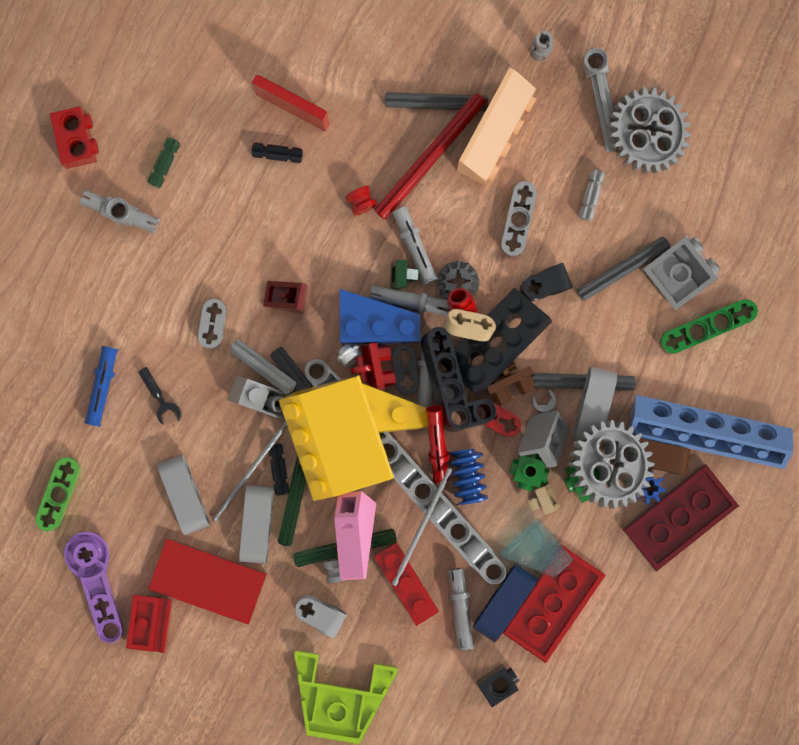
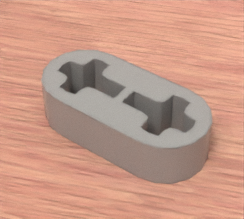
(205, 323)

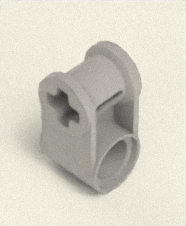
(325, 617)

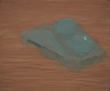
(538, 551)

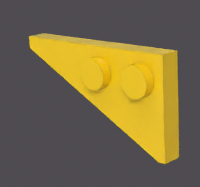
(394, 412)

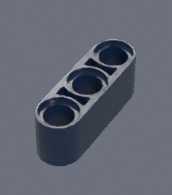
(504, 603)

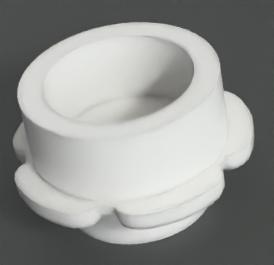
(348, 355)

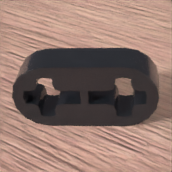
(412, 369)

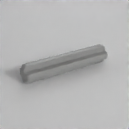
(262, 366)

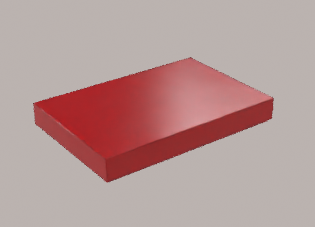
(290, 102)

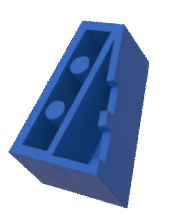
(374, 321)

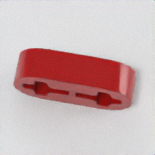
(505, 415)

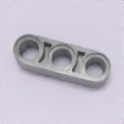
(595, 400)
(183, 494)
(256, 524)

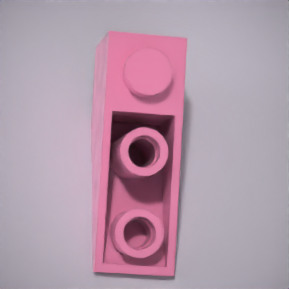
(353, 533)

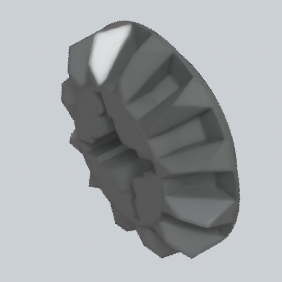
(449, 273)

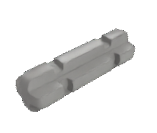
(591, 194)

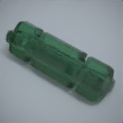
(163, 162)

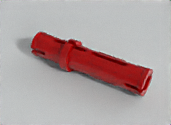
(438, 454)

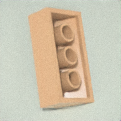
(496, 128)

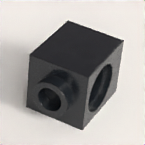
(493, 696)

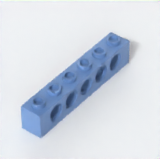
(711, 432)

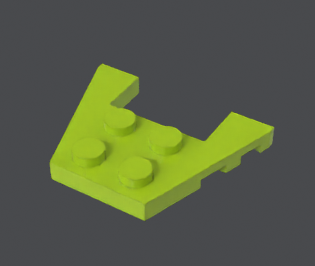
(338, 710)

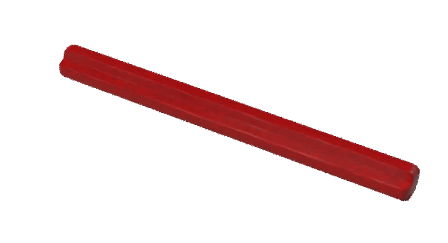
(430, 156)

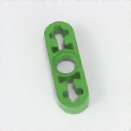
(47, 498)

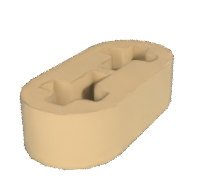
(469, 325)

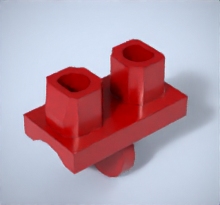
(370, 367)

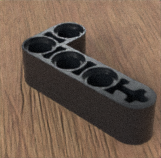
(452, 379)

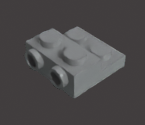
(683, 271)

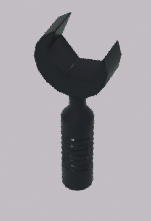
(157, 393)

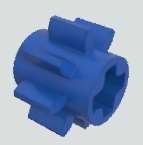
(657, 489)

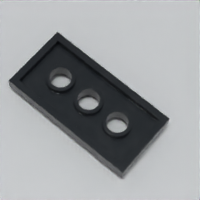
(513, 342)

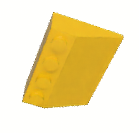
(336, 438)

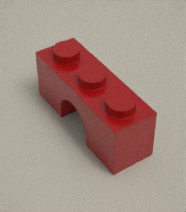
(409, 587)

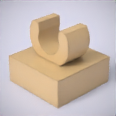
(545, 499)

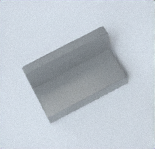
(545, 436)

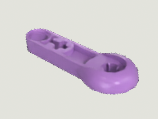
(94, 579)

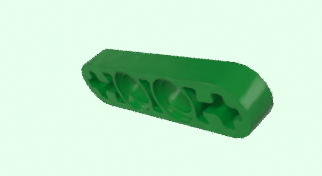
(707, 324)

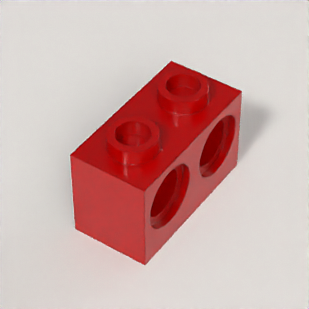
(68, 139)

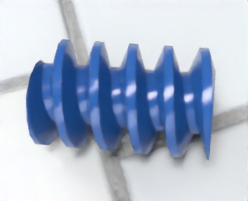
(468, 476)

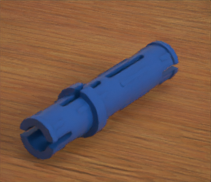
(94, 417)

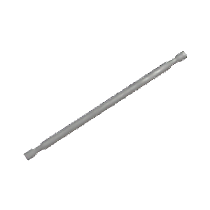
(249, 472)
(421, 527)

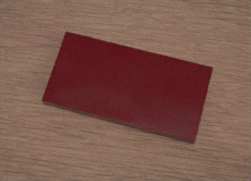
(680, 517)

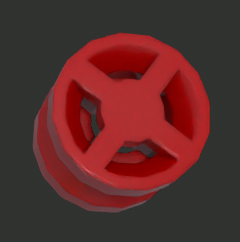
(361, 200)

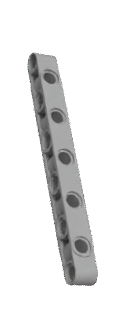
(444, 514)

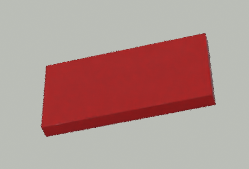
(207, 581)
(553, 607)

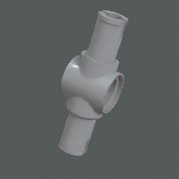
(131, 218)

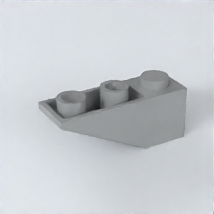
(257, 396)

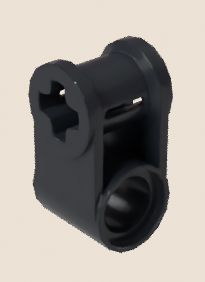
(550, 282)

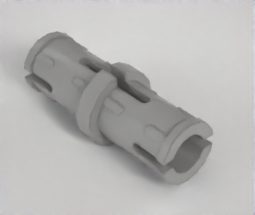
(539, 46)

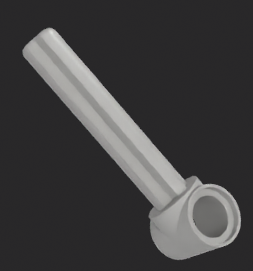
(601, 93)

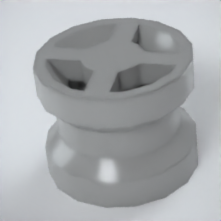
(333, 571)

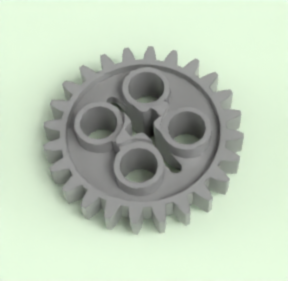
(648, 154)
(590, 457)

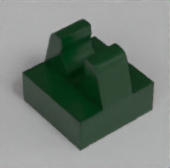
(401, 274)

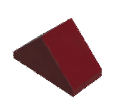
(285, 296)

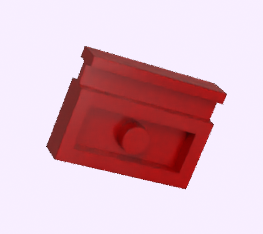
(149, 623)

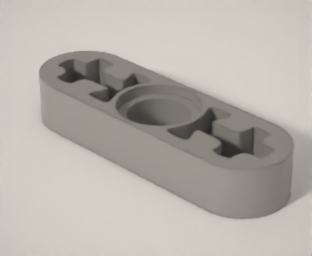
(516, 198)

